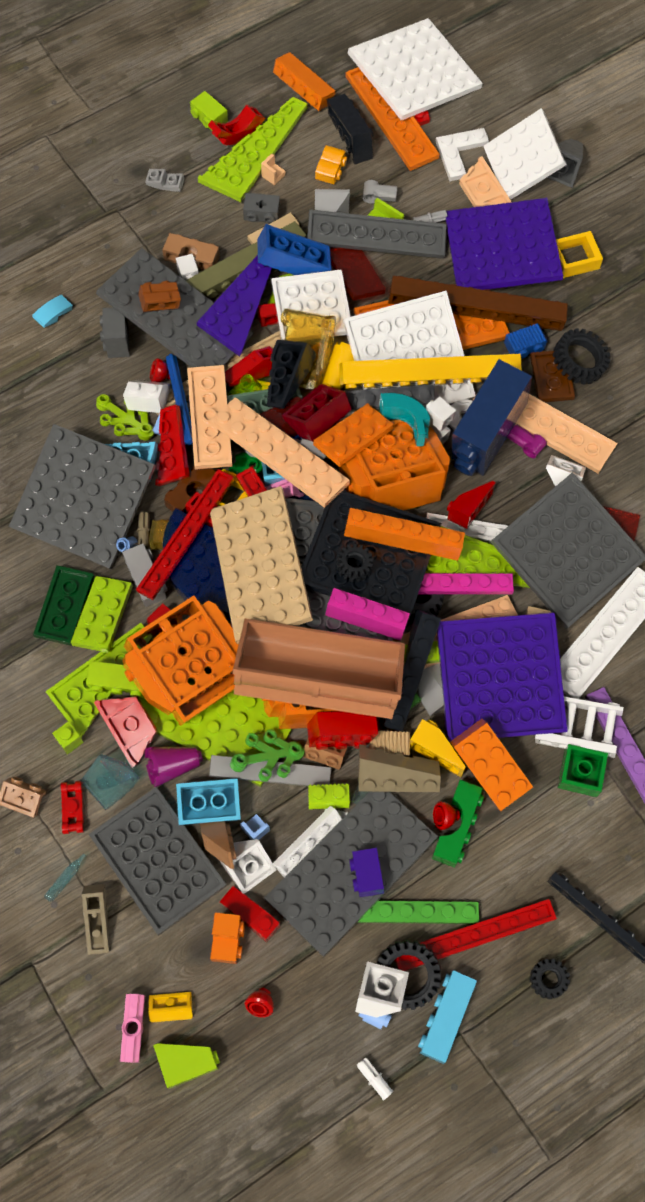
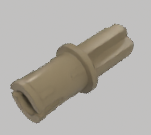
(144, 529)

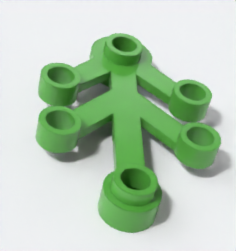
(270, 755)

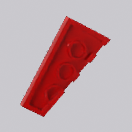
(172, 455)

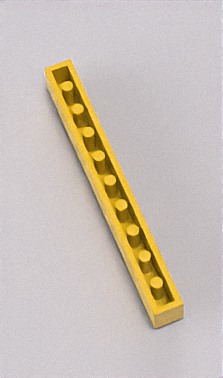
(421, 370)

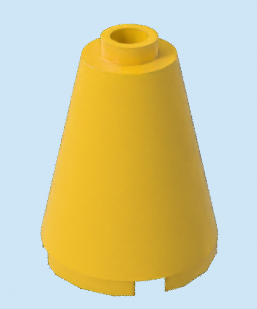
(339, 354)

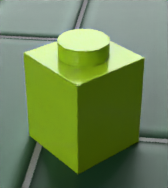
(67, 737)

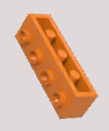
(303, 81)

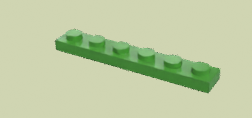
(422, 912)

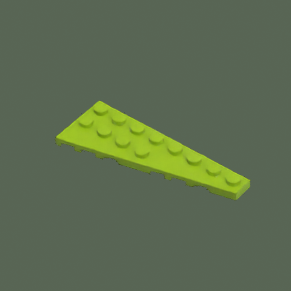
(242, 166)

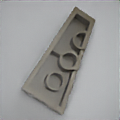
(396, 773)

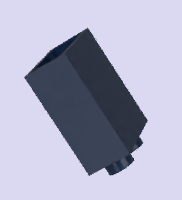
(490, 418)

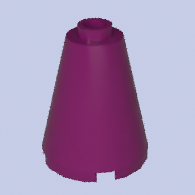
(170, 762)

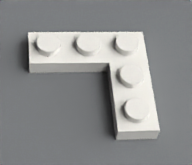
(451, 144)

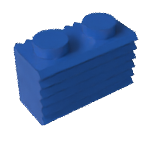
(526, 341)

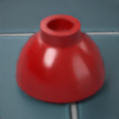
(159, 371)
(444, 815)
(260, 1003)

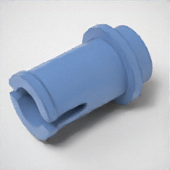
(126, 543)

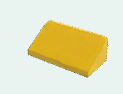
(170, 1007)

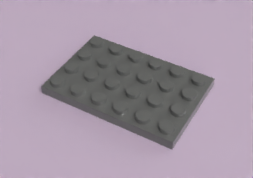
(157, 861)

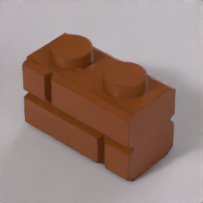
(159, 296)

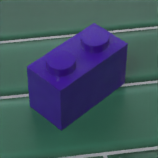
(368, 872)

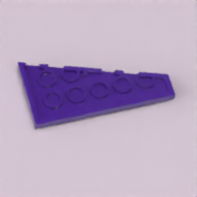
(235, 309)

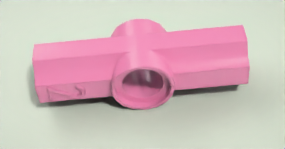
(132, 1042)

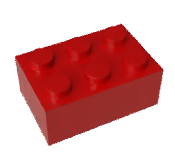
(341, 730)

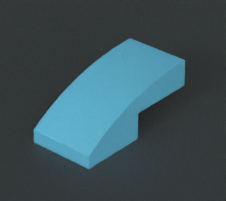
(51, 310)

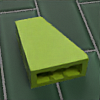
(185, 1062)

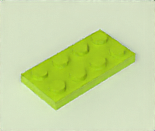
(102, 614)

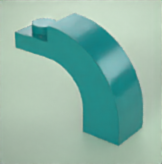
(408, 410)

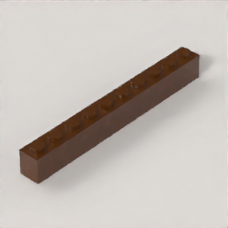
(484, 303)

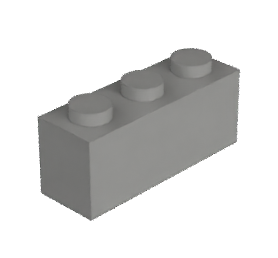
(139, 562)

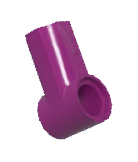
(531, 444)

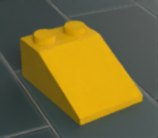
(432, 744)

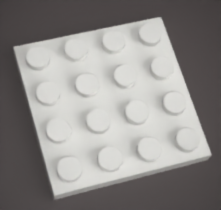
(525, 154)
(313, 293)

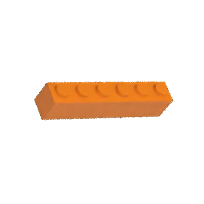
(404, 534)

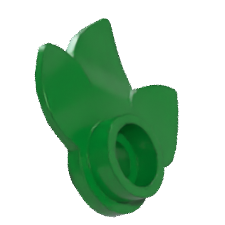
(244, 462)

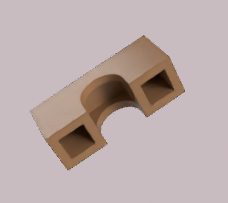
(178, 246)

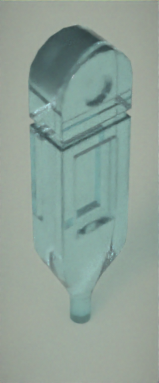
(63, 879)

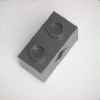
(261, 207)

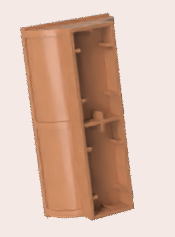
(319, 668)

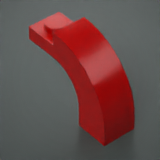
(240, 127)

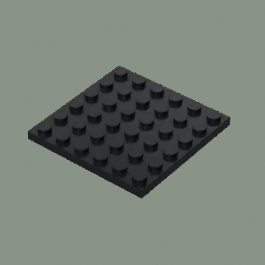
(395, 571)

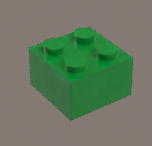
(582, 770)

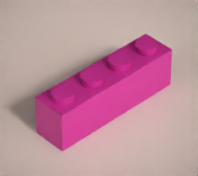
(367, 614)

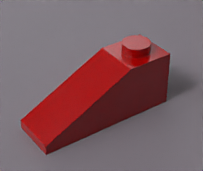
(469, 504)
(251, 913)

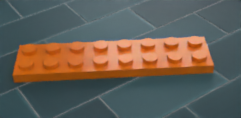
(404, 135)

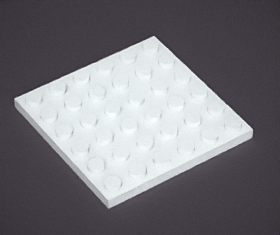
(414, 68)
(410, 331)

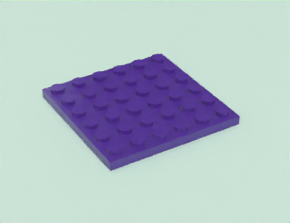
(503, 245)
(502, 674)

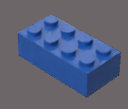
(292, 252)

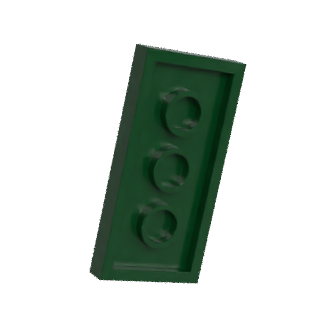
(63, 605)

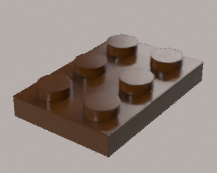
(548, 380)

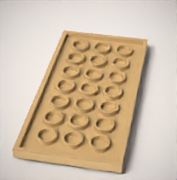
(260, 561)

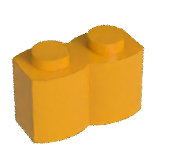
(330, 165)

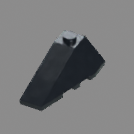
(290, 366)

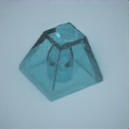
(109, 780)

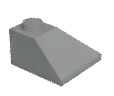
(332, 200)

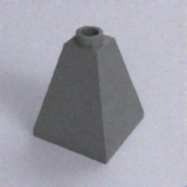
(573, 154)

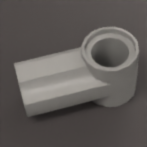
(373, 190)

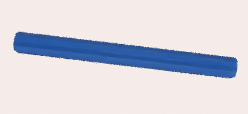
(179, 396)

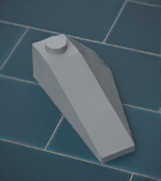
(431, 690)

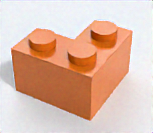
(226, 937)

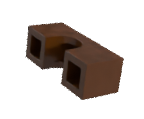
(179, 495)

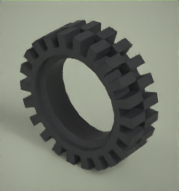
(591, 344)
(431, 963)

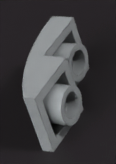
(161, 180)

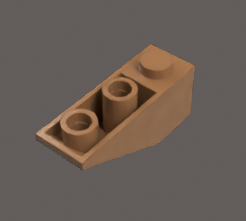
(219, 841)

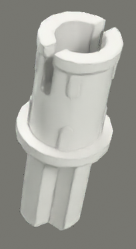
(374, 1078)

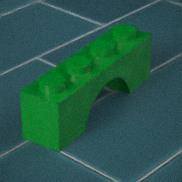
(466, 800)

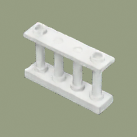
(586, 741)

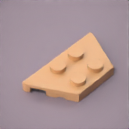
(482, 186)

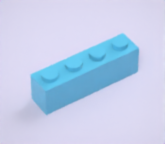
(448, 1016)

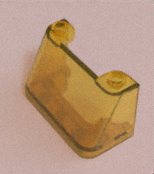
(318, 332)

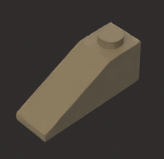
(96, 918)

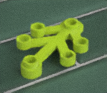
(142, 429)

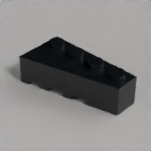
(351, 127)

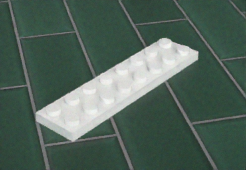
(604, 636)

